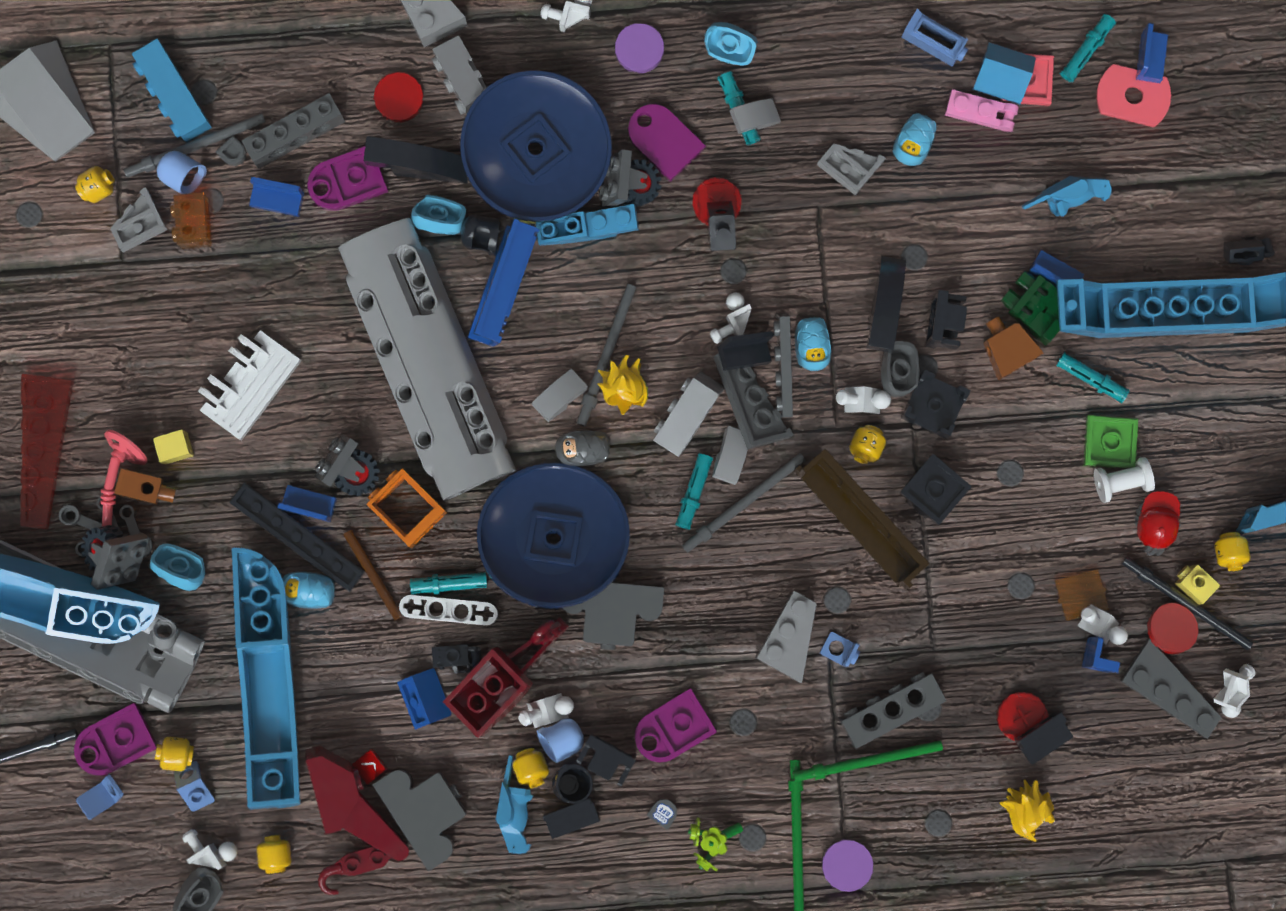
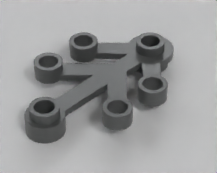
(90, 523)

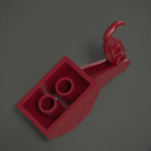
(498, 683)
(344, 807)

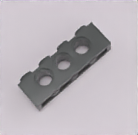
(293, 131)
(929, 698)

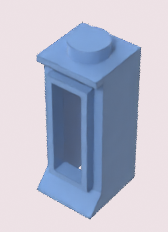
(931, 46)

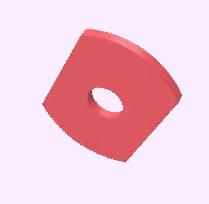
(1112, 100)

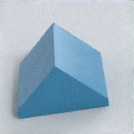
(1005, 73)

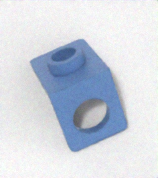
(849, 653)
(193, 789)
(99, 797)

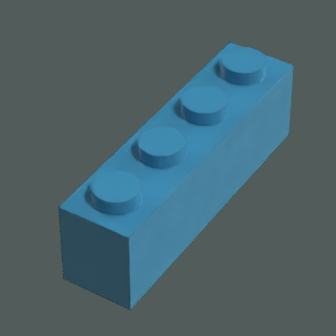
(171, 91)

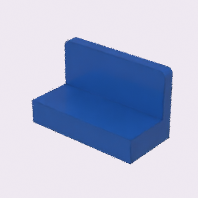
(1151, 55)
(276, 196)
(1053, 269)
(308, 503)
(1092, 657)
(424, 698)

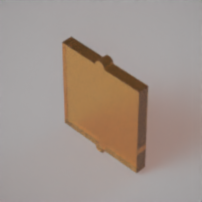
(1081, 592)

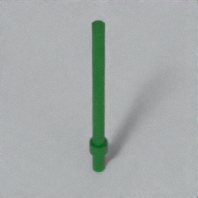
(819, 771)
(797, 849)

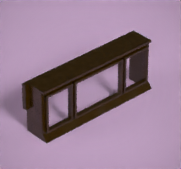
(861, 522)

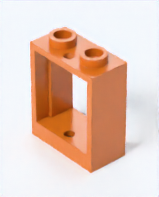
(423, 526)

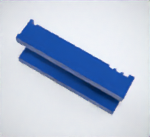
(503, 283)

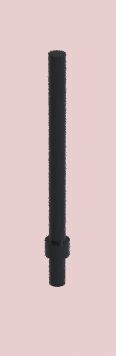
(1146, 574)
(49, 742)

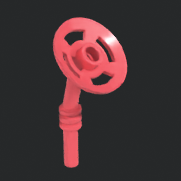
(121, 451)

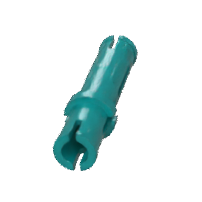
(1093, 40)
(734, 98)
(1093, 378)
(692, 496)
(446, 583)

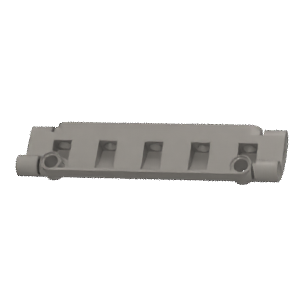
(122, 667)

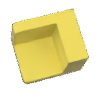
(173, 447)

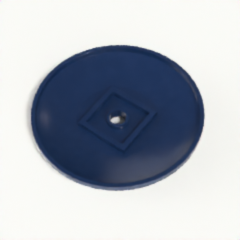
(544, 111)
(547, 502)

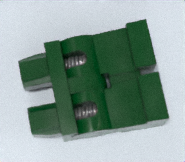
(1030, 306)

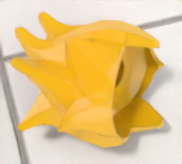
(624, 385)
(1028, 809)

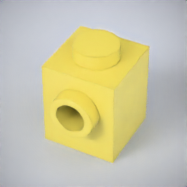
(1196, 583)

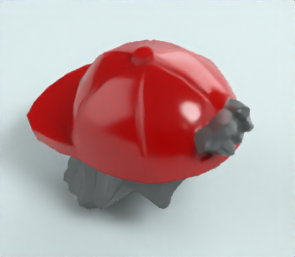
(1158, 521)

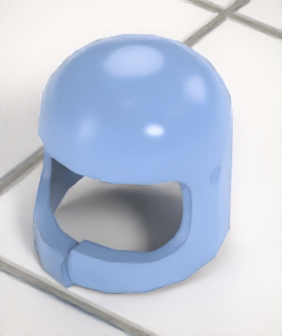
(173, 169)
(561, 739)

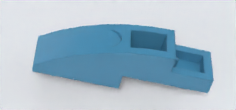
(588, 226)

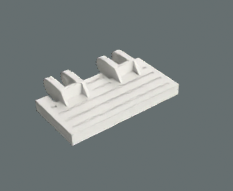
(251, 386)

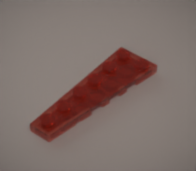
(43, 426)

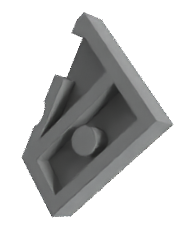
(850, 166)
(138, 223)

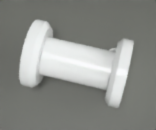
(1124, 479)

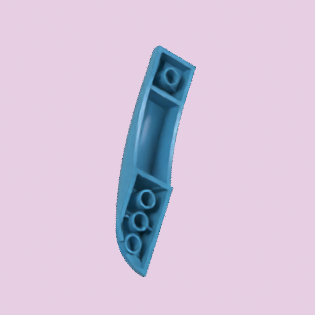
(68, 603)
(265, 682)

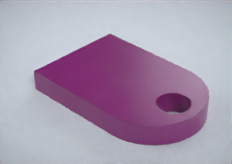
(665, 141)
(347, 181)
(675, 727)
(115, 740)

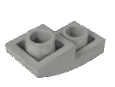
(755, 115)
(559, 395)
(731, 457)

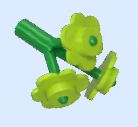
(713, 841)

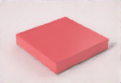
(1040, 85)

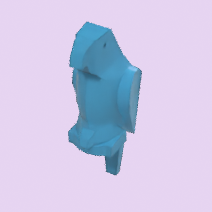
(1072, 193)
(513, 813)

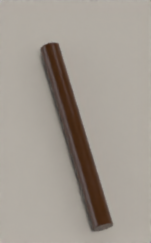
(373, 575)

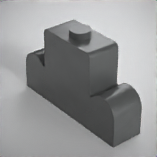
(613, 613)
(423, 812)

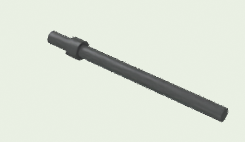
(149, 163)
(589, 401)
(704, 533)

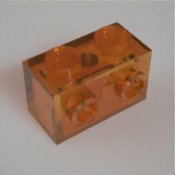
(191, 220)

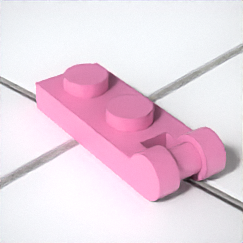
(981, 110)

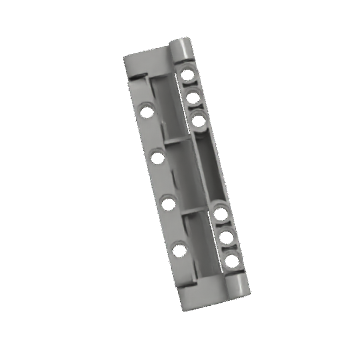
(426, 357)

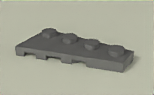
(782, 354)

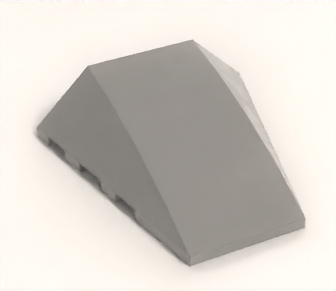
(44, 101)

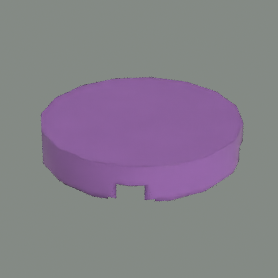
(639, 48)
(847, 865)

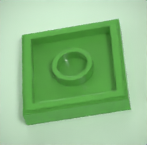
(1110, 442)

